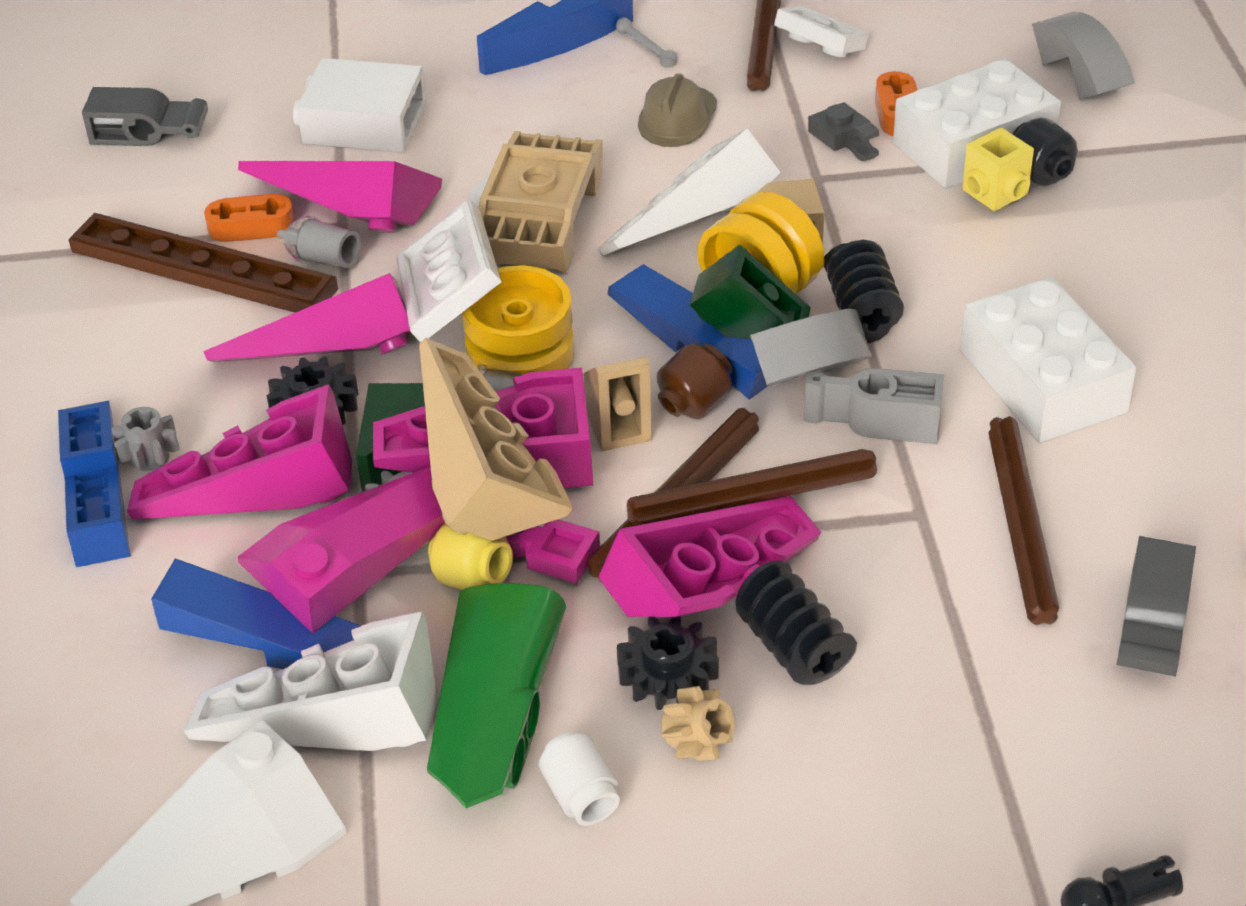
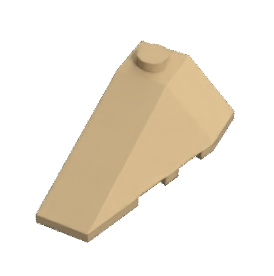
(478, 456)

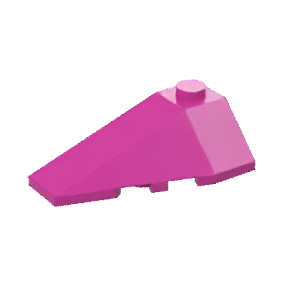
(365, 190)
(348, 322)
(543, 402)
(277, 465)
(344, 549)
(701, 557)

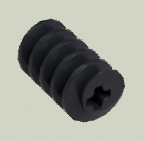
(864, 283)
(794, 624)

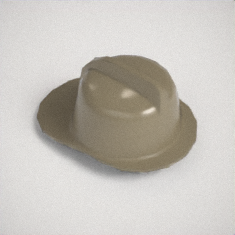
(675, 112)

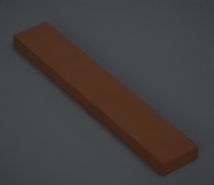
(202, 263)

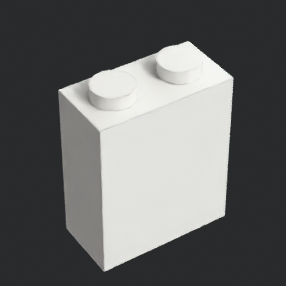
(361, 105)

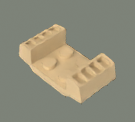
(536, 197)

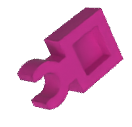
(556, 548)

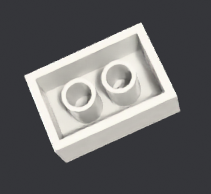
(945, 117)
(1047, 359)

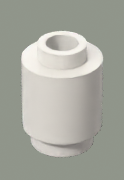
(579, 778)

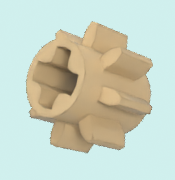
(698, 723)

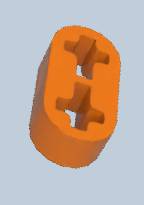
(885, 99)
(248, 217)

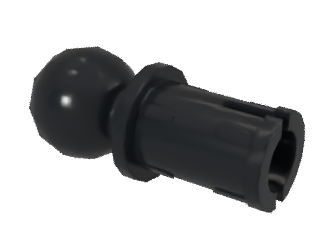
(1126, 887)

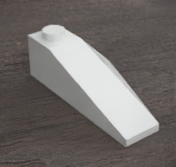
(705, 188)
(350, 698)
(231, 822)

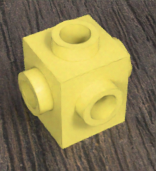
(997, 169)

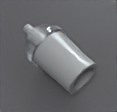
(321, 242)

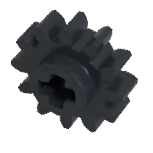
(311, 376)
(666, 660)

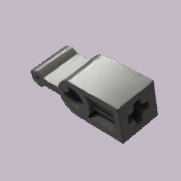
(139, 116)
(1156, 606)

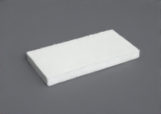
(446, 270)

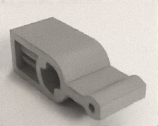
(878, 403)

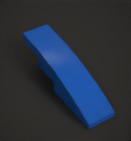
(547, 32)

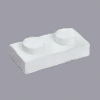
(810, 26)

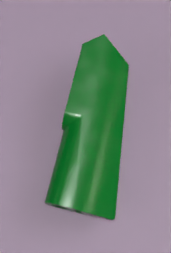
(492, 687)

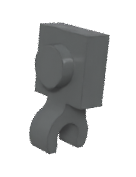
(844, 127)

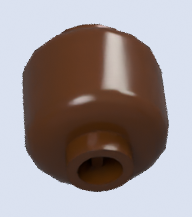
(694, 381)

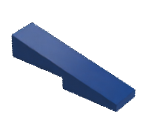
(666, 312)
(92, 485)
(239, 614)

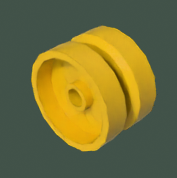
(773, 233)
(522, 323)

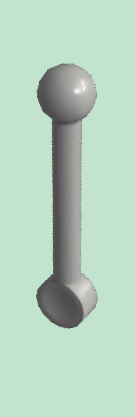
(667, 58)

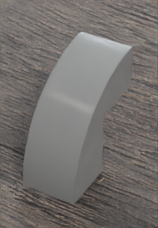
(1091, 49)
(811, 345)

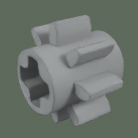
(145, 438)

